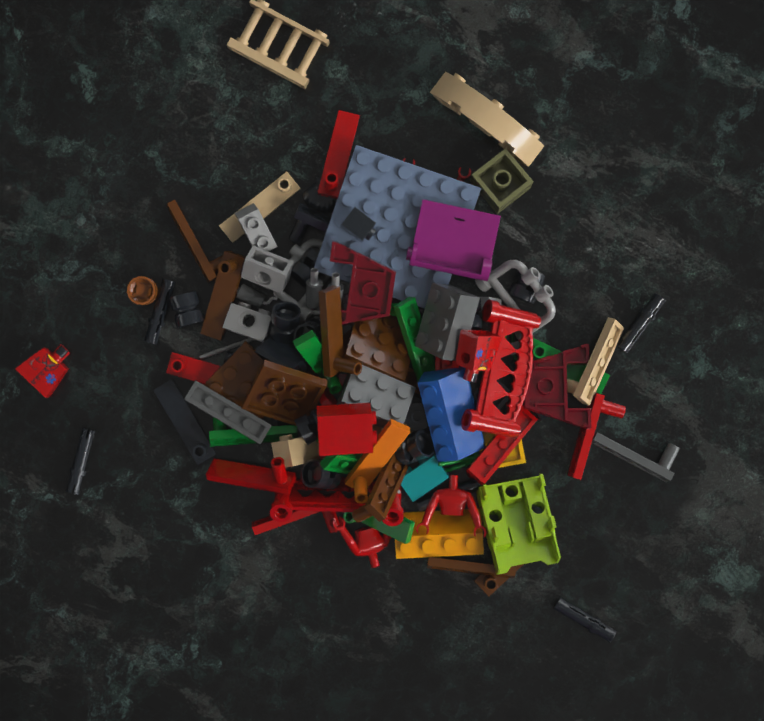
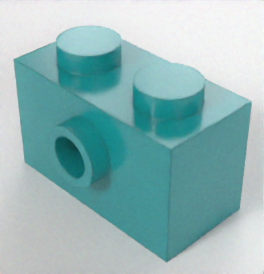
(423, 477)

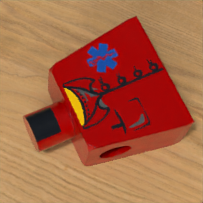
(476, 352)
(45, 369)

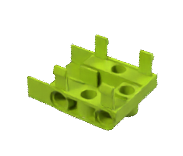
(520, 533)

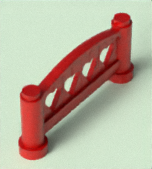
(487, 416)
(283, 504)

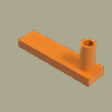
(372, 463)

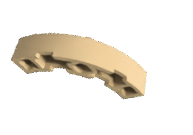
(488, 117)
(297, 452)

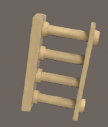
(260, 55)

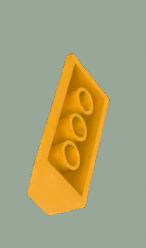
(446, 537)

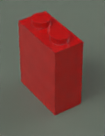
(346, 429)

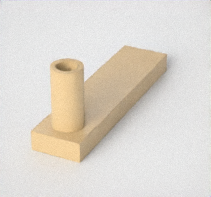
(265, 201)
(597, 364)

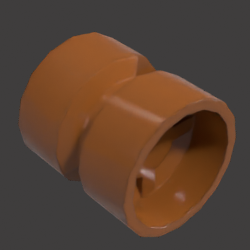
(142, 290)

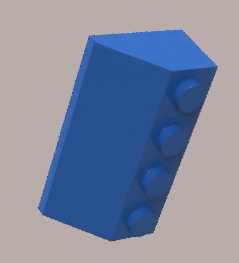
(445, 401)

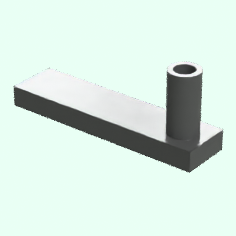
(227, 412)
(659, 470)

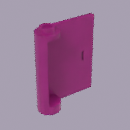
(454, 245)

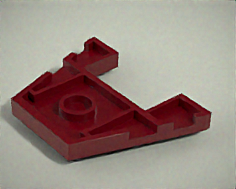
(369, 286)
(549, 387)

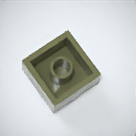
(501, 181)

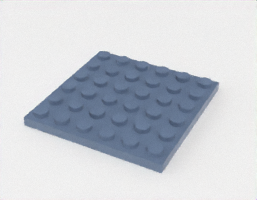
(392, 197)

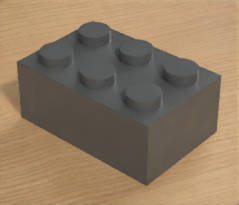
(444, 316)
(385, 394)

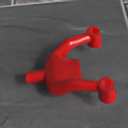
(452, 502)
(366, 543)

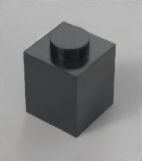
(359, 225)

